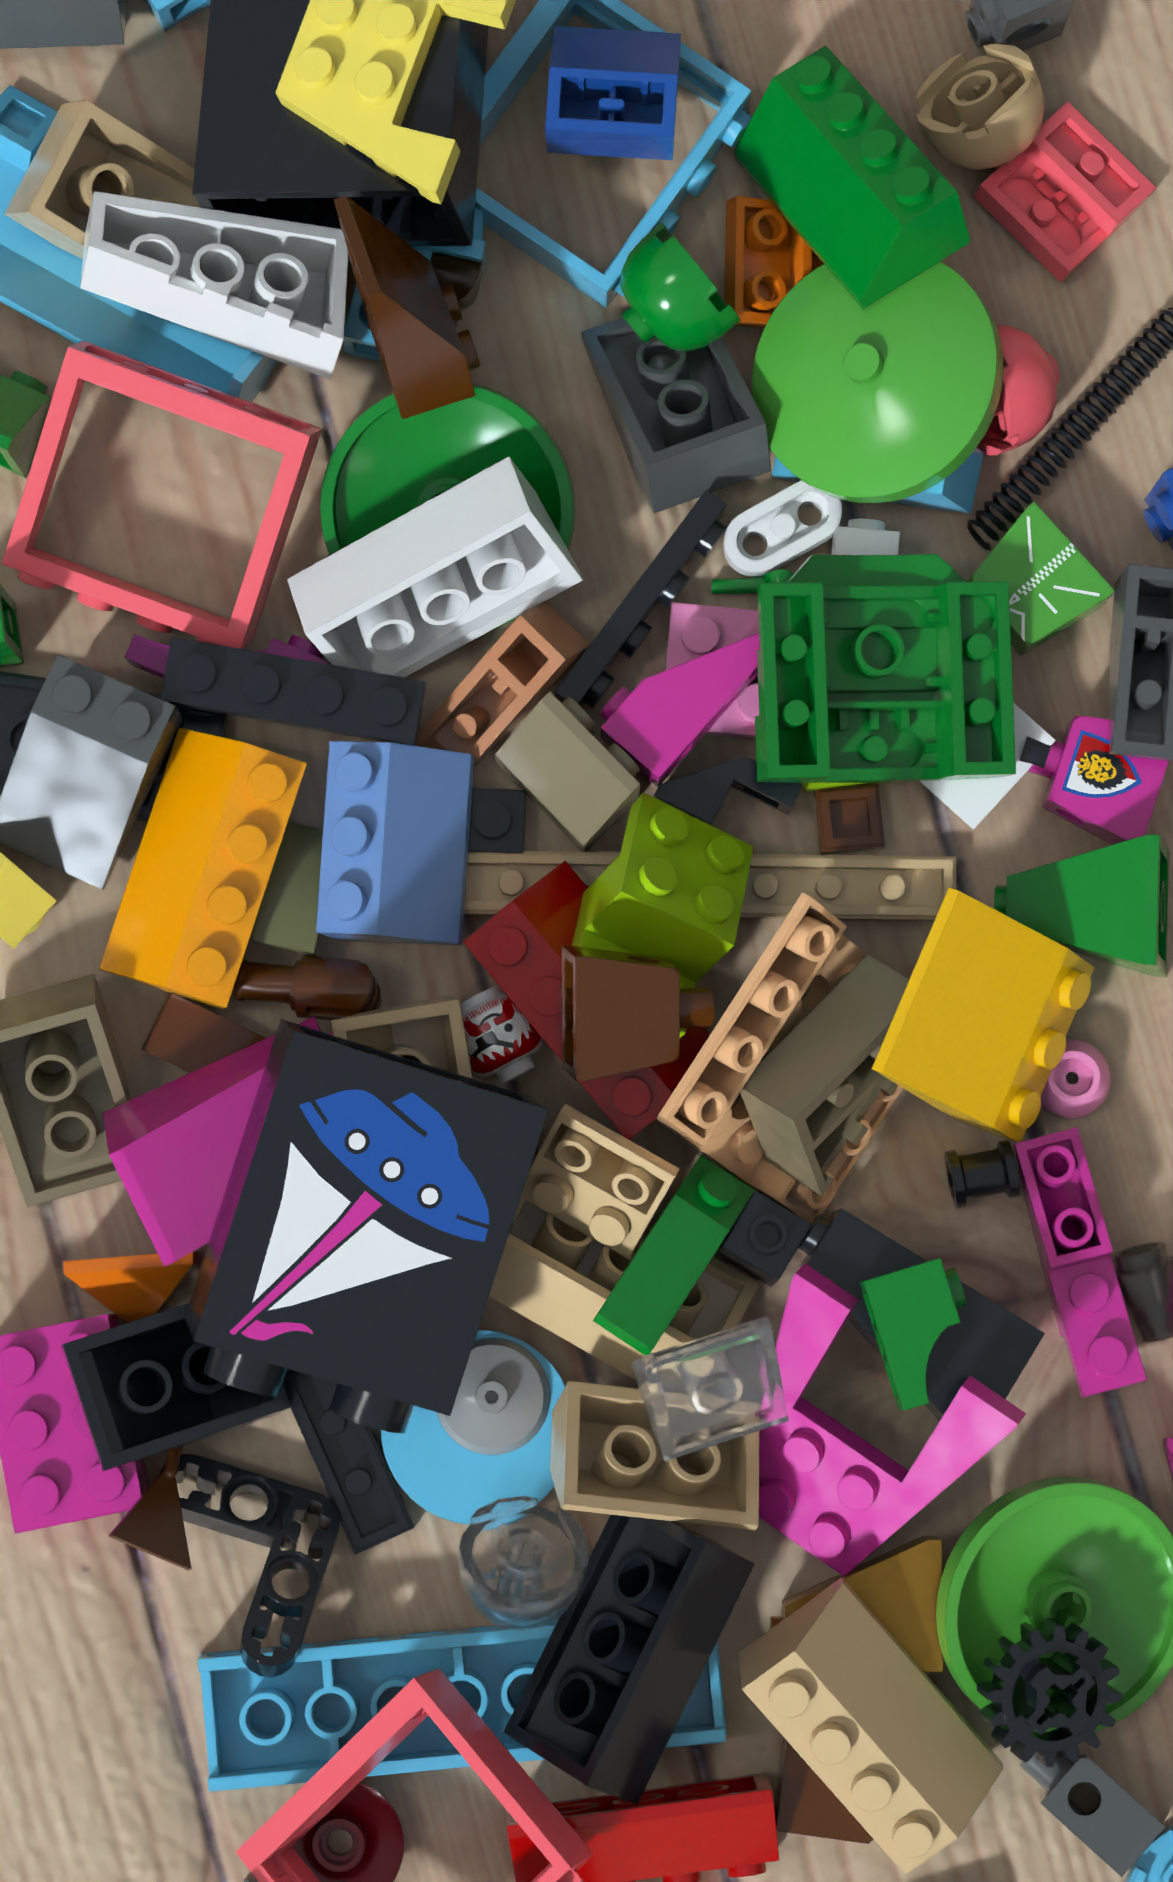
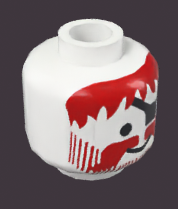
(498, 1036)

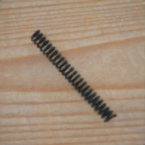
(1081, 431)

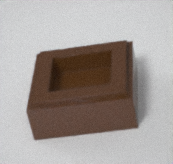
(849, 819)

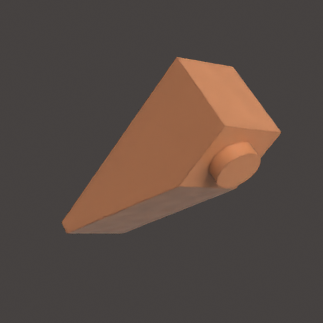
(505, 684)

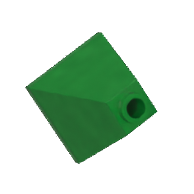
(1099, 903)

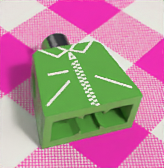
(1047, 580)

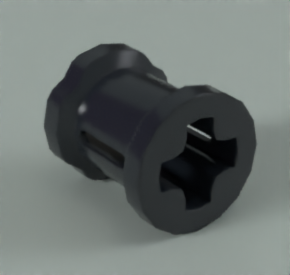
(982, 1173)

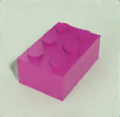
(45, 1438)

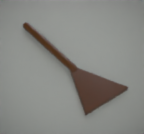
(157, 1520)

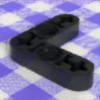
(274, 1530)

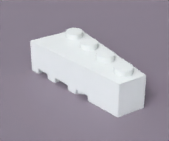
(224, 275)

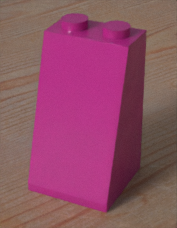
(182, 1145)

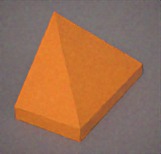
(131, 1284)

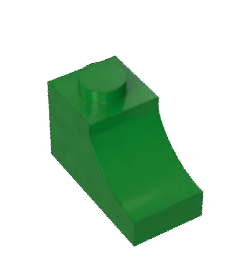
(908, 1316)

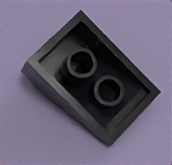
(149, 1390)

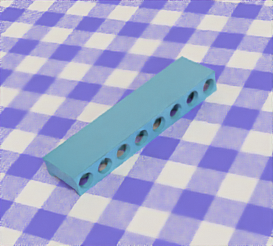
(295, 1722)

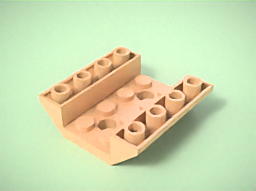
(758, 1018)

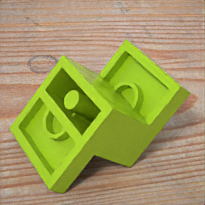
(668, 892)

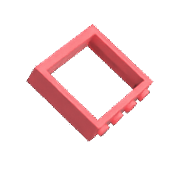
(196, 402)
(271, 1851)

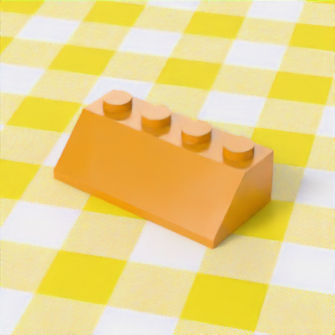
(202, 867)

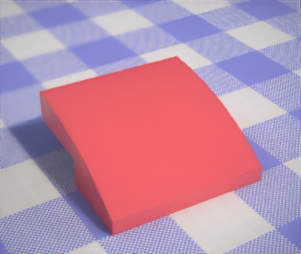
(1065, 192)

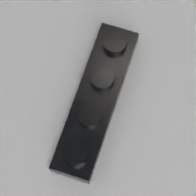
(659, 583)
(293, 691)

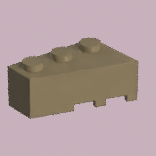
(821, 1075)

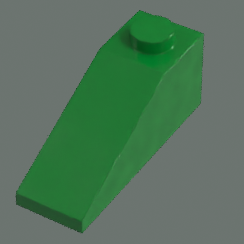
(673, 1255)

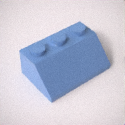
(395, 843)

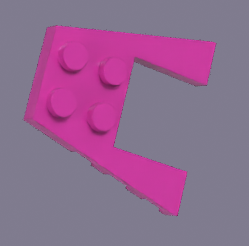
(826, 1481)

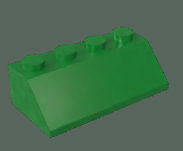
(850, 179)

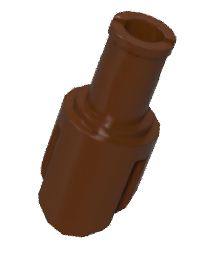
(312, 987)

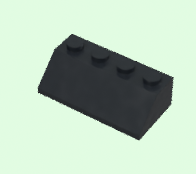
(628, 1653)

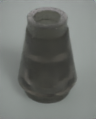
(1147, 1287)

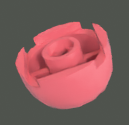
(1026, 393)

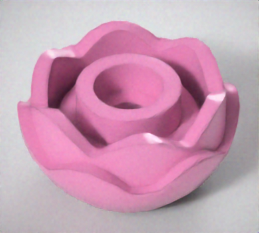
(1092, 1083)

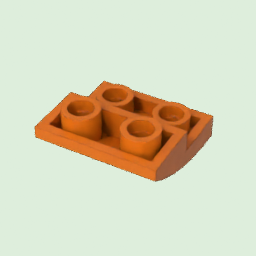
(761, 259)

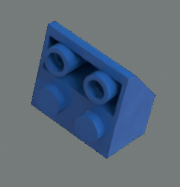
(612, 93)

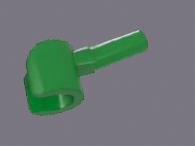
(748, 585)

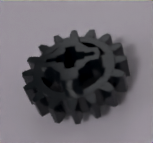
(1077, 1697)

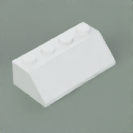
(435, 576)

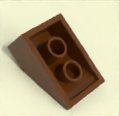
(408, 316)

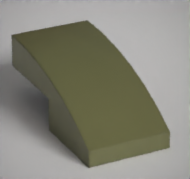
(291, 896)

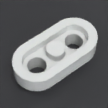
(781, 530)

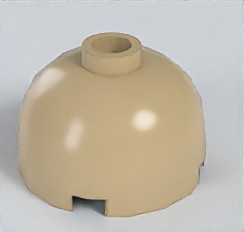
(982, 108)

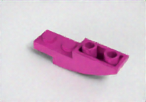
(1078, 1262)

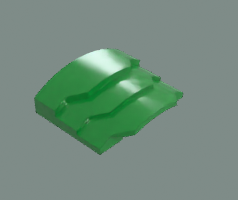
(883, 673)

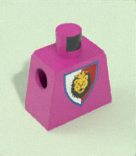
(1092, 788)

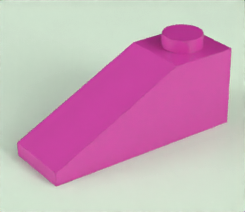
(677, 707)

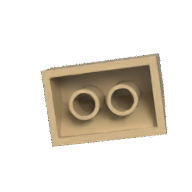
(611, 1464)

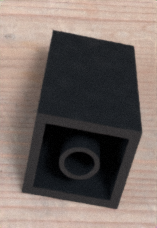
(986, 1344)

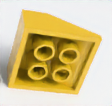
(984, 1017)

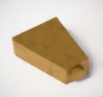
(900, 1592)

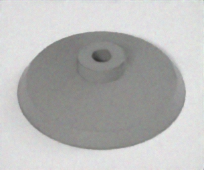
(499, 1399)

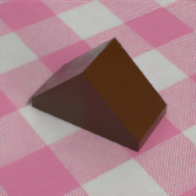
(808, 1806)

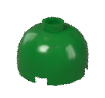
(672, 295)

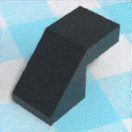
(706, 790)

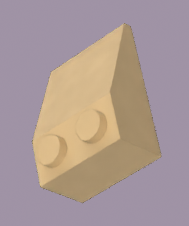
(87, 154)

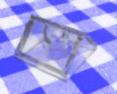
(712, 1388)

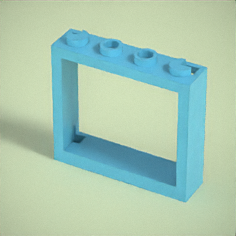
(695, 74)

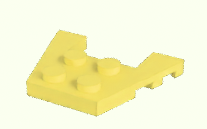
(358, 73)

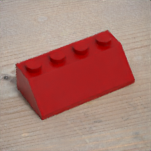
(525, 959)
(667, 1834)

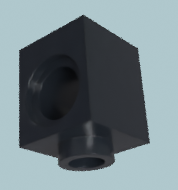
(763, 1239)

